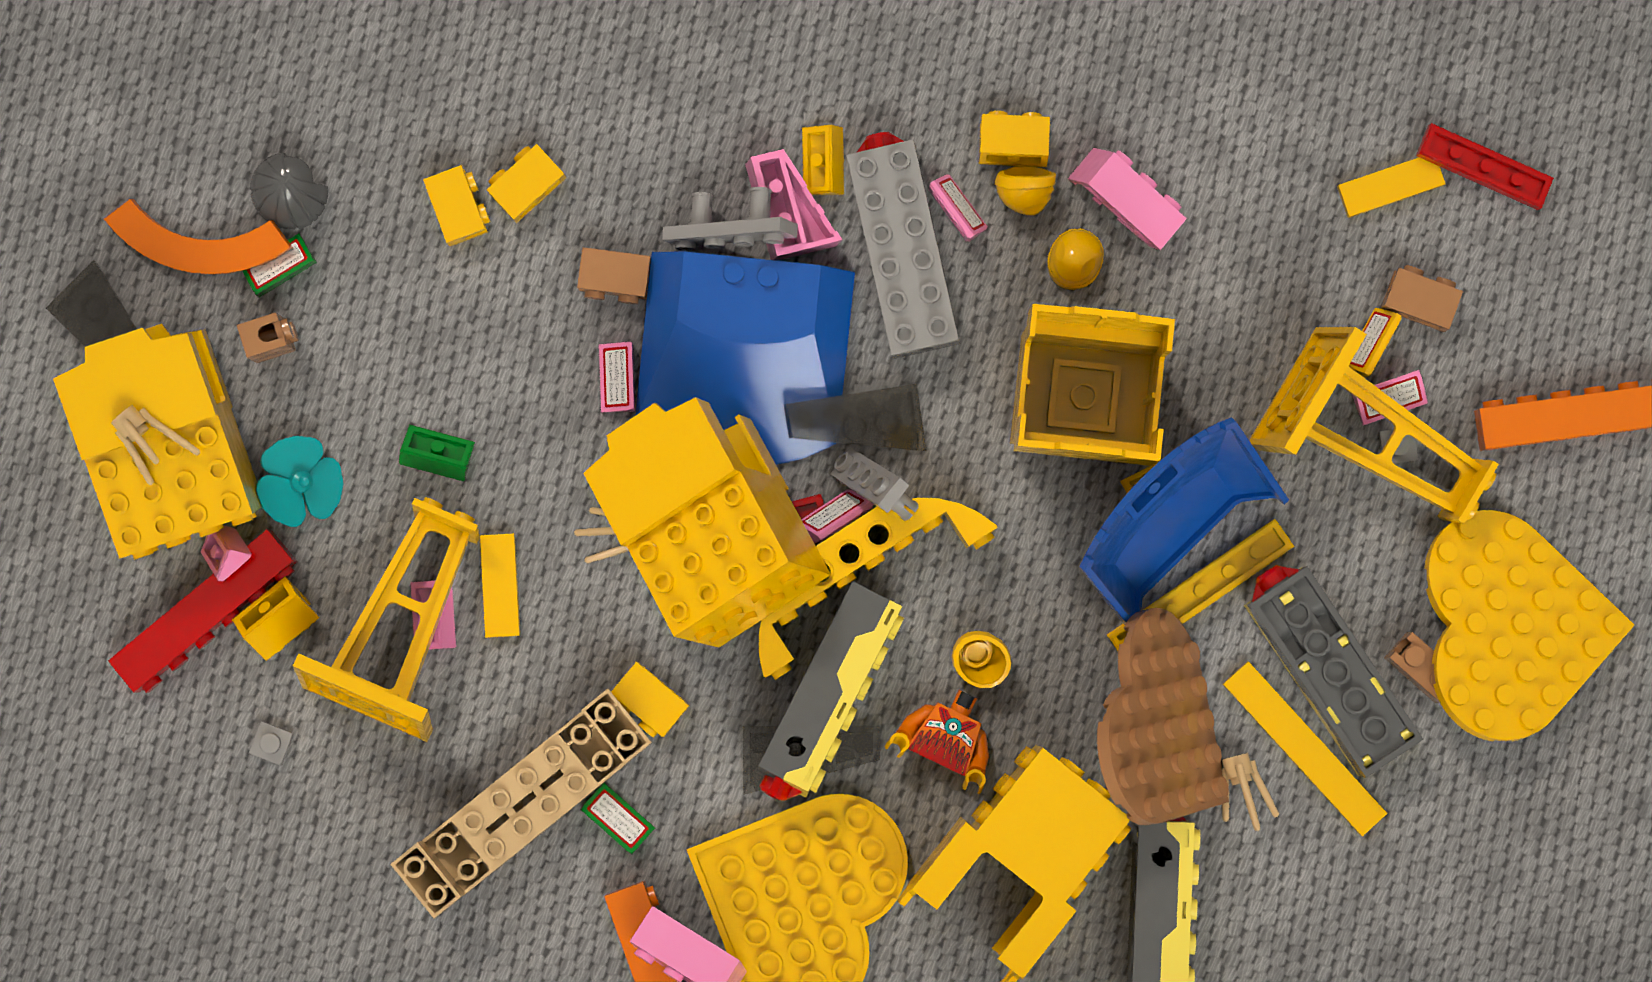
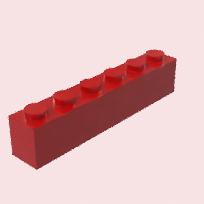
(201, 613)

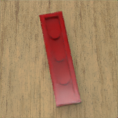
(1484, 166)

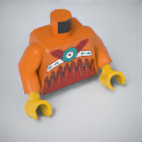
(947, 738)

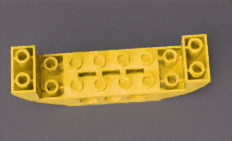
(967, 523)

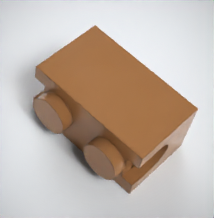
(614, 274)
(1422, 298)
(267, 337)
(1415, 663)

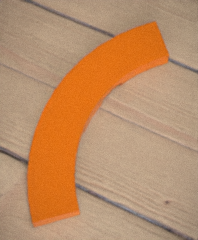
(195, 254)

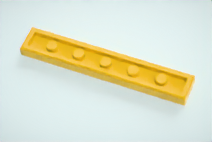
(1219, 576)
(1304, 748)

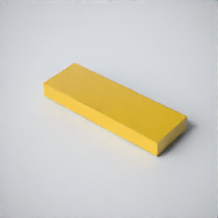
(1389, 186)
(500, 585)

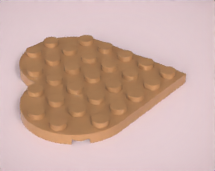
(1158, 726)

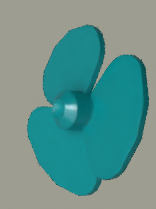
(303, 472)

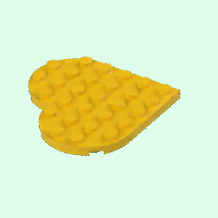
(1517, 626)
(803, 888)

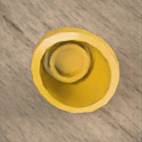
(1025, 188)
(1075, 259)
(981, 659)

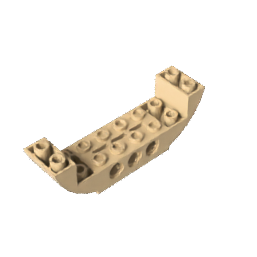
(521, 804)

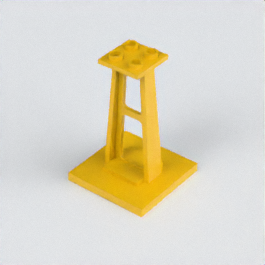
(1308, 388)
(363, 696)

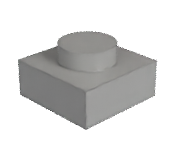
(1406, 450)
(271, 743)

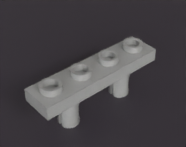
(740, 232)
(873, 483)

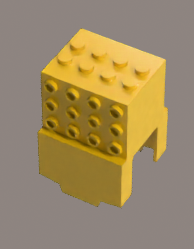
(1091, 384)
(183, 390)
(704, 520)
(1045, 831)

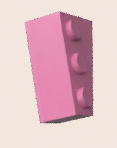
(1129, 196)
(792, 202)
(683, 951)

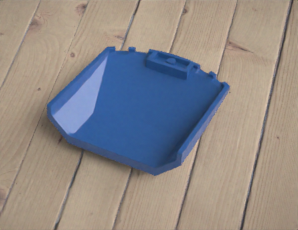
(745, 339)
(1173, 512)

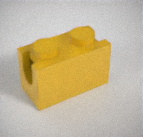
(1014, 139)
(525, 182)
(456, 205)
(275, 618)
(649, 700)

